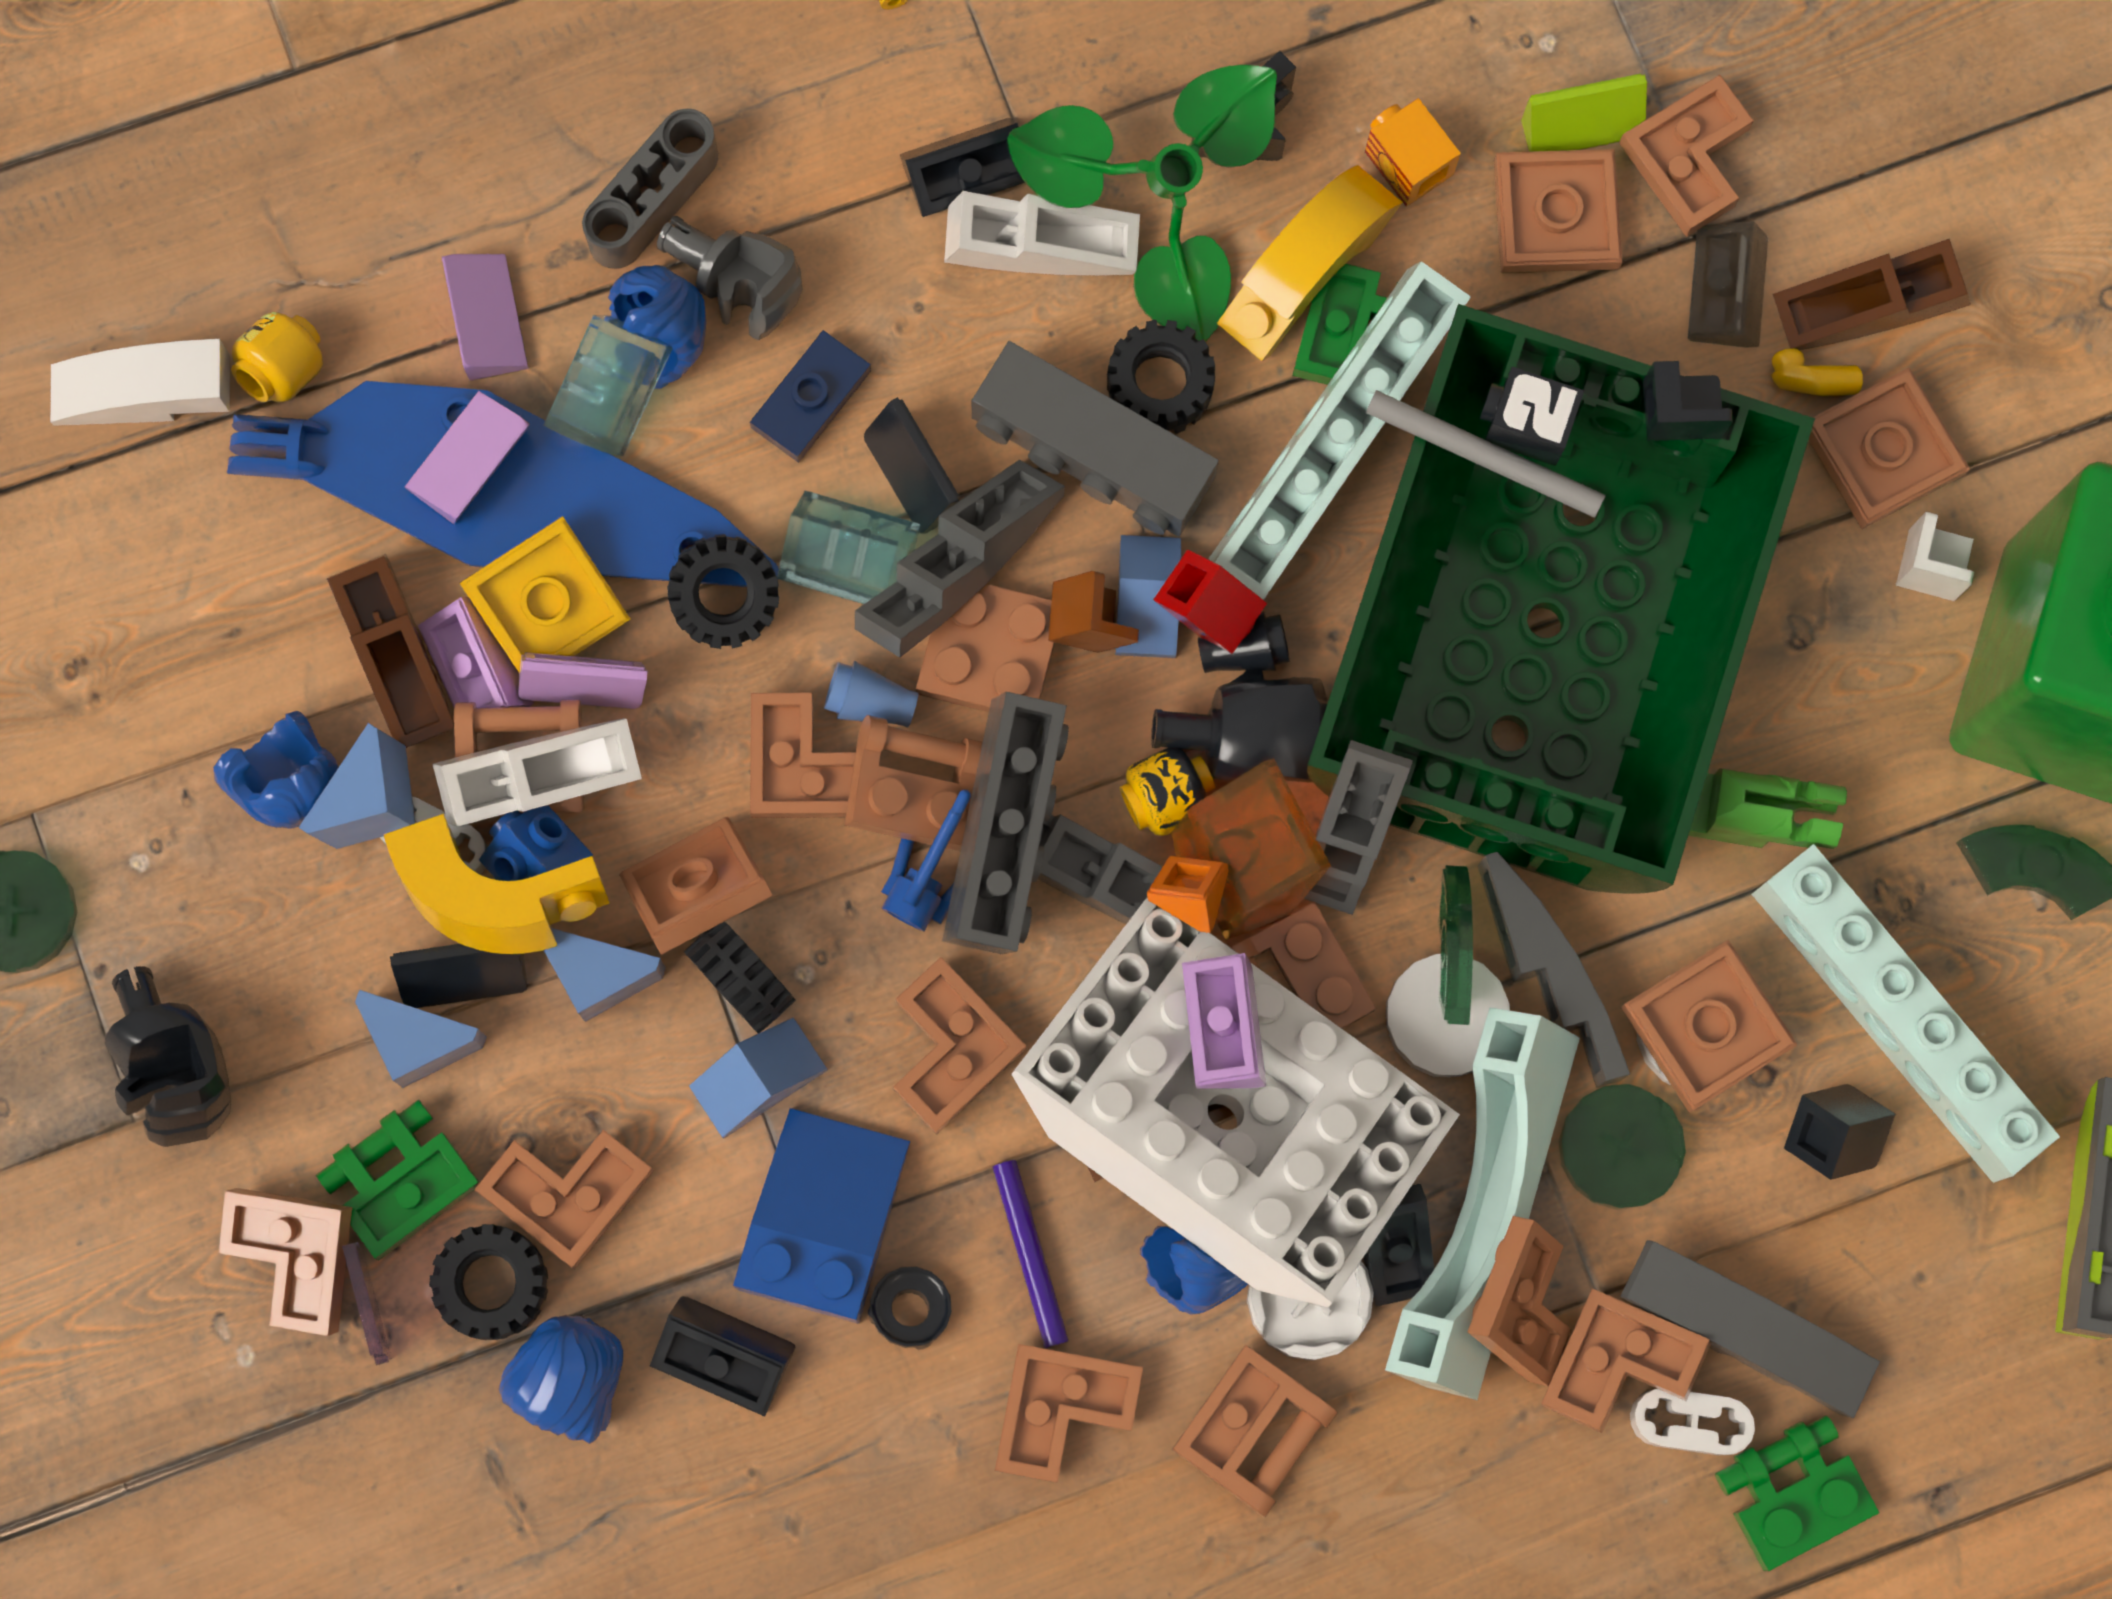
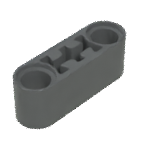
(623, 194)

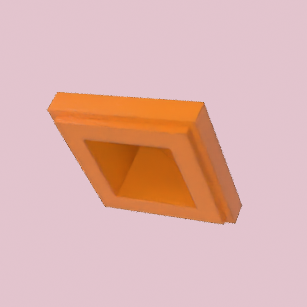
(1190, 890)

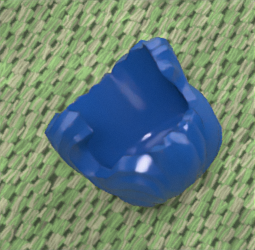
(664, 308)
(279, 774)
(1186, 1273)
(565, 1377)

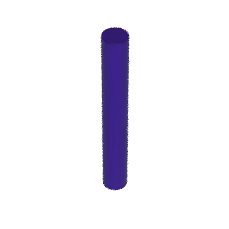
(1030, 1254)

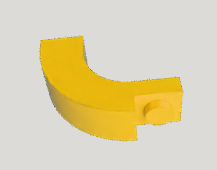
(1305, 257)
(487, 911)

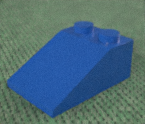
(822, 1216)

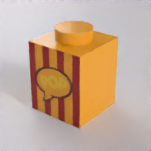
(1411, 150)

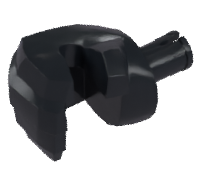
(1249, 725)
(168, 1064)

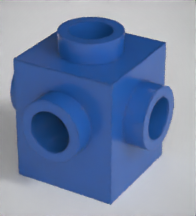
(531, 845)

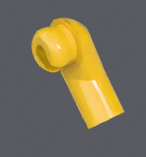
(1814, 379)

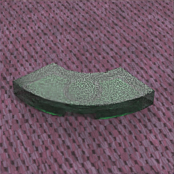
(2039, 862)
(1456, 945)

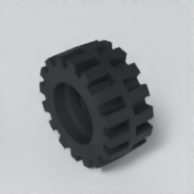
(1167, 343)
(740, 976)
(450, 1272)

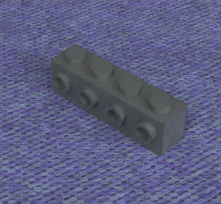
(1093, 440)
(1005, 824)

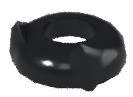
(918, 1282)

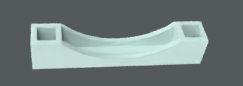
(1519, 1093)

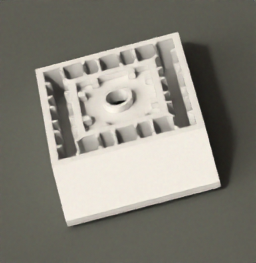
(1313, 1153)

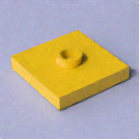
(545, 596)

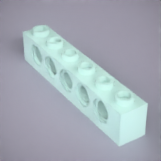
(1338, 429)
(1905, 1015)

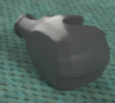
(738, 272)

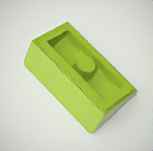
(1585, 114)

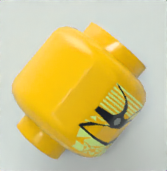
(277, 357)

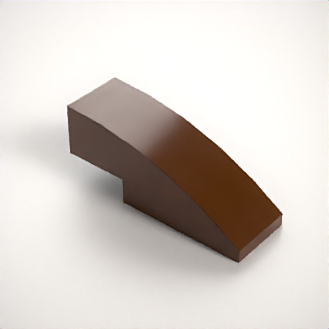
(1873, 297)
(391, 651)

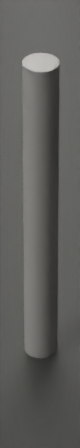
(1485, 453)

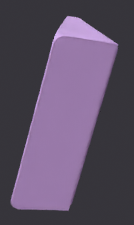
(484, 314)
(467, 456)
(471, 658)
(583, 679)
(1224, 1023)

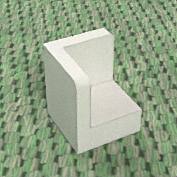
(1935, 560)

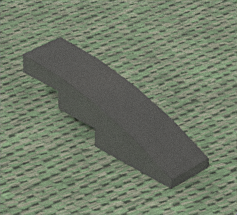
(970, 548)
(1357, 822)
(1094, 869)
(1540, 949)
(1751, 1328)

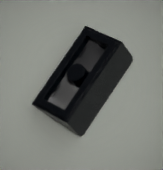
(966, 162)
(910, 465)
(456, 975)
(722, 1355)

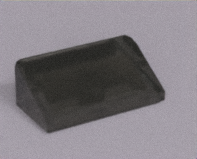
(1728, 284)

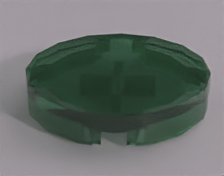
(35, 911)
(1621, 1146)

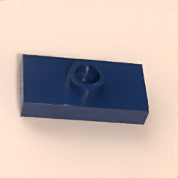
(810, 396)

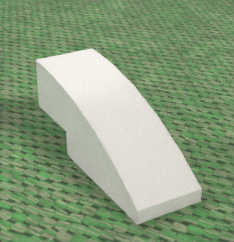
(1040, 236)
(141, 383)
(536, 772)

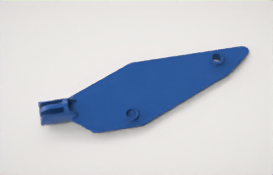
(384, 431)

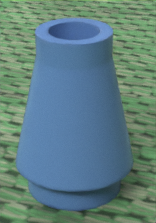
(863, 692)

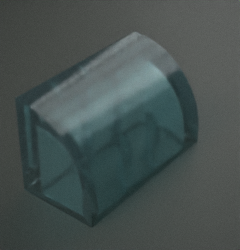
(607, 386)
(844, 548)

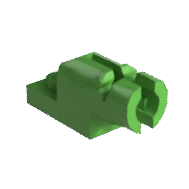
(1762, 808)

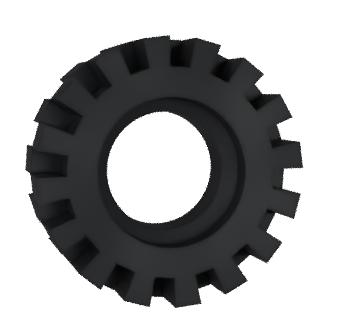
(730, 628)

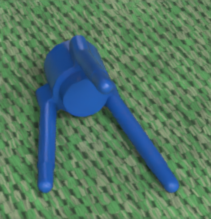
(915, 896)

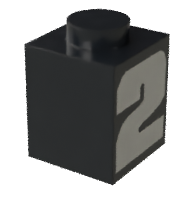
(1531, 415)

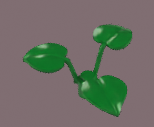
(1226, 115)

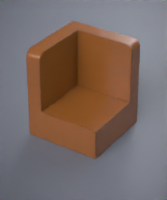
(1085, 615)

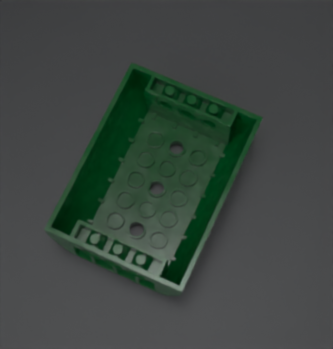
(1646, 603)

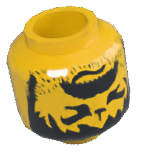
(1164, 789)

